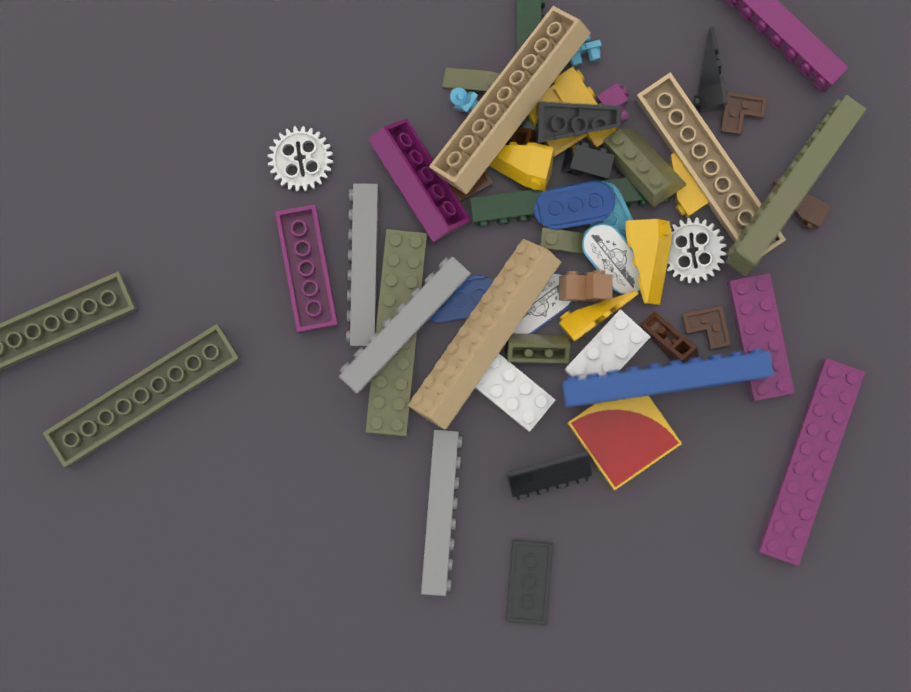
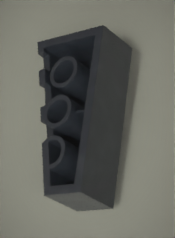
(564, 120)

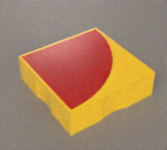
(624, 437)

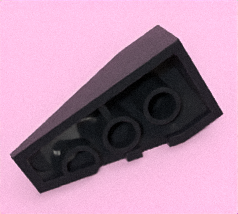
(711, 87)

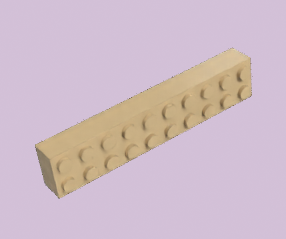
(510, 99)
(701, 155)
(484, 333)

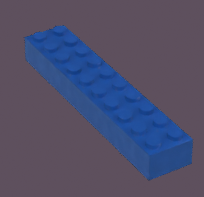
(667, 379)

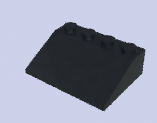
(549, 474)

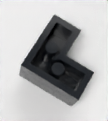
(583, 160)

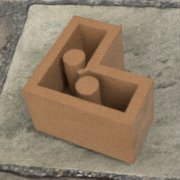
(591, 287)

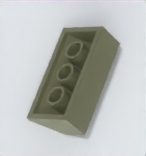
(643, 165)

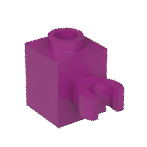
(615, 96)

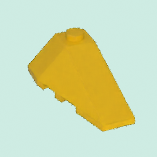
(526, 164)
(651, 249)
(585, 319)

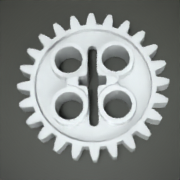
(282, 162)
(712, 247)

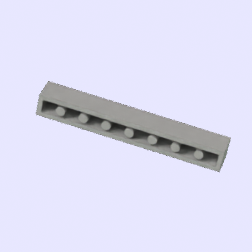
(364, 264)
(404, 325)
(439, 515)

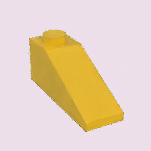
(689, 198)

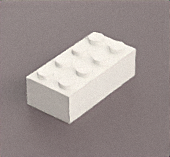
(609, 348)
(514, 393)

